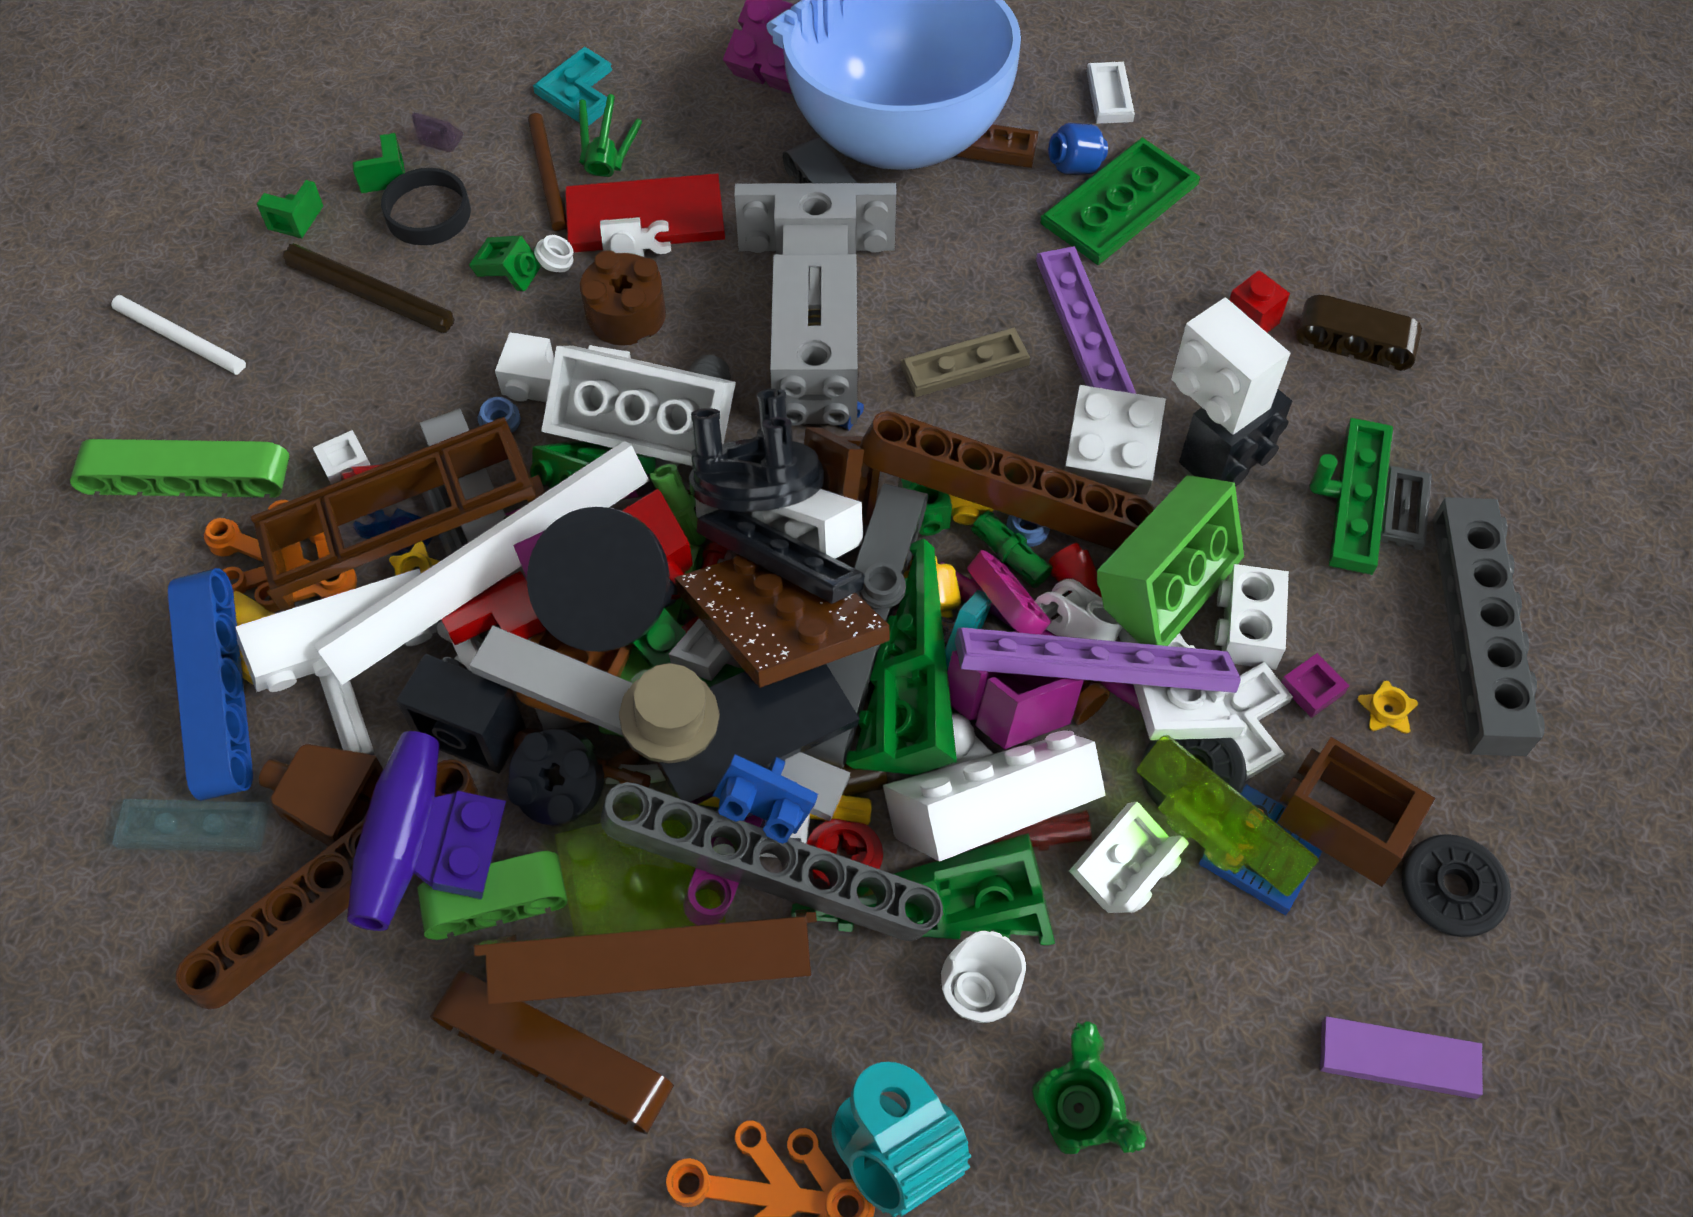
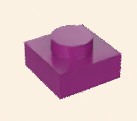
(1314, 685)

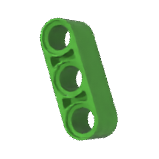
(512, 892)

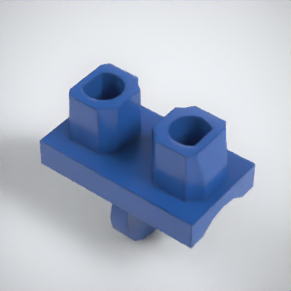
(766, 794)

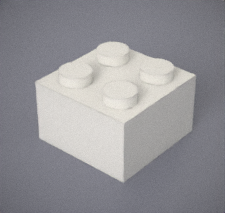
(1229, 365)
(1115, 438)

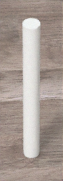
(178, 334)

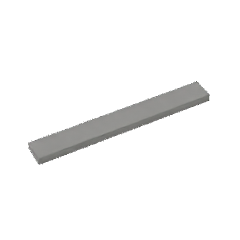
(598, 699)

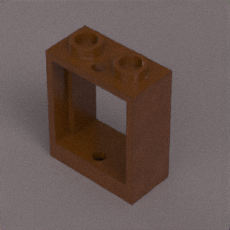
(1371, 787)

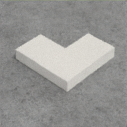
(1257, 697)

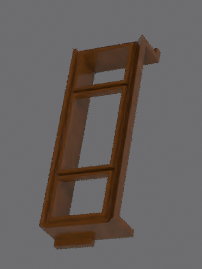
(384, 486)
(646, 959)

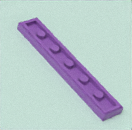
(1083, 320)
(1096, 660)

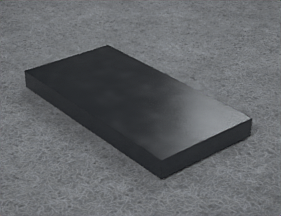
(762, 726)

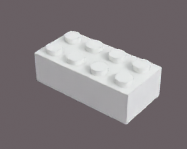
(630, 400)

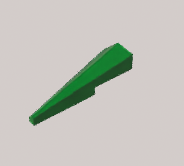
(910, 707)
(979, 891)

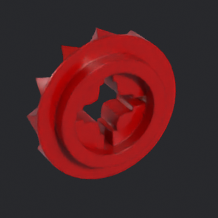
(855, 838)

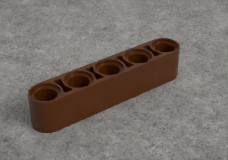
(559, 1052)

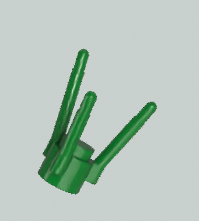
(601, 156)

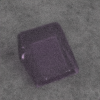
(436, 132)

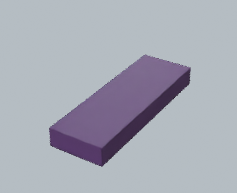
(1401, 1057)

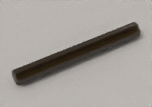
(368, 288)

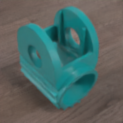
(895, 1152)

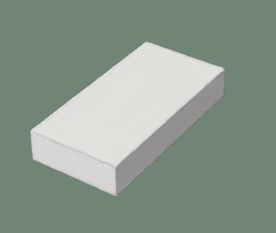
(1110, 92)

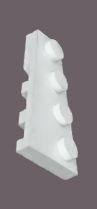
(1184, 711)

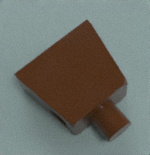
(322, 789)

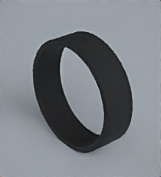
(420, 178)

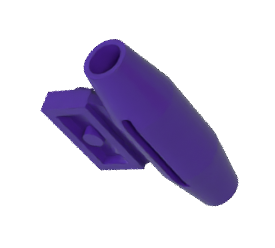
(413, 832)

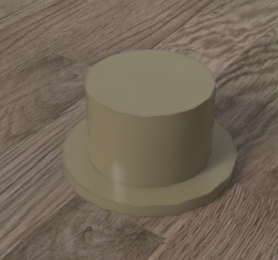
(669, 714)

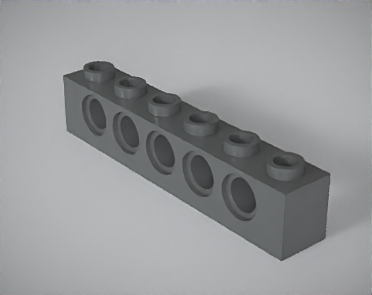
(1472, 553)

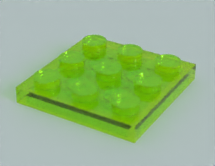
(623, 886)

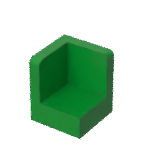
(380, 172)
(294, 212)

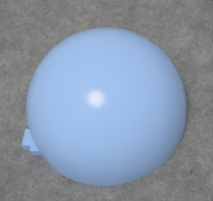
(899, 76)

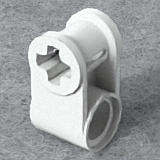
(1080, 613)

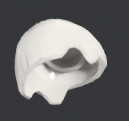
(983, 977)

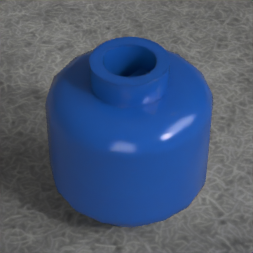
(1077, 148)

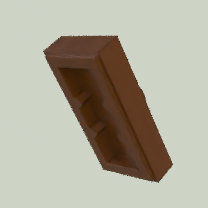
(1004, 146)

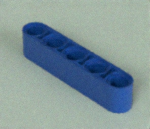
(210, 685)

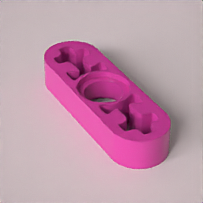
(1008, 594)

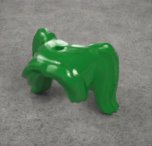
(1093, 1085)

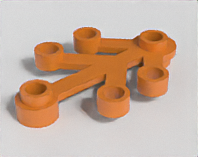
(235, 541)
(783, 1194)

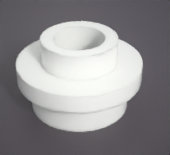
(554, 253)

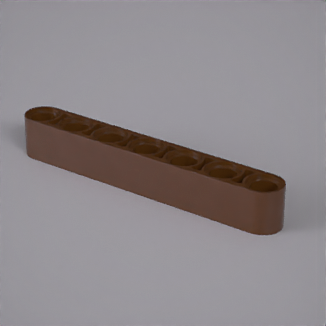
(1002, 480)
(266, 917)

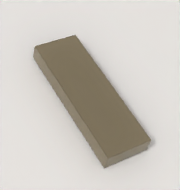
(965, 362)

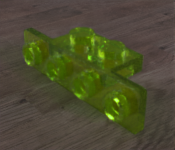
(1222, 819)

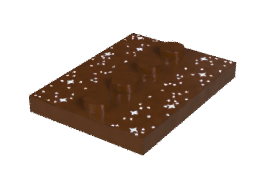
(774, 624)

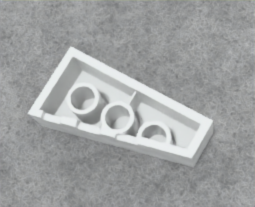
(993, 794)

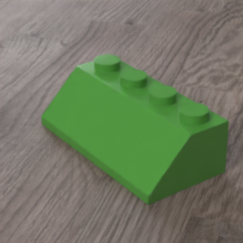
(1173, 560)

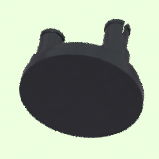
(753, 472)
(599, 579)

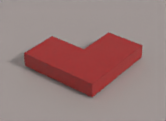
(502, 605)

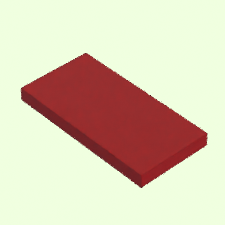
(686, 202)

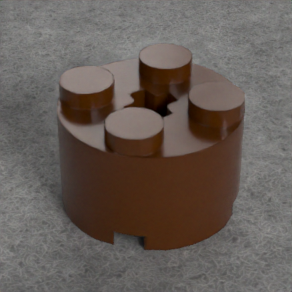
(623, 297)

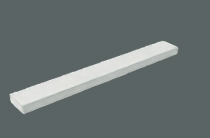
(473, 566)

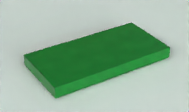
(1120, 200)

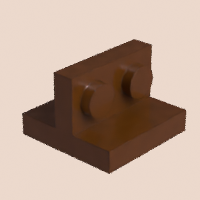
(844, 468)

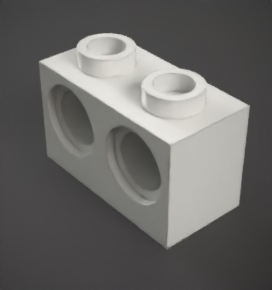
(1260, 618)

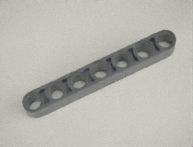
(887, 540)
(745, 864)

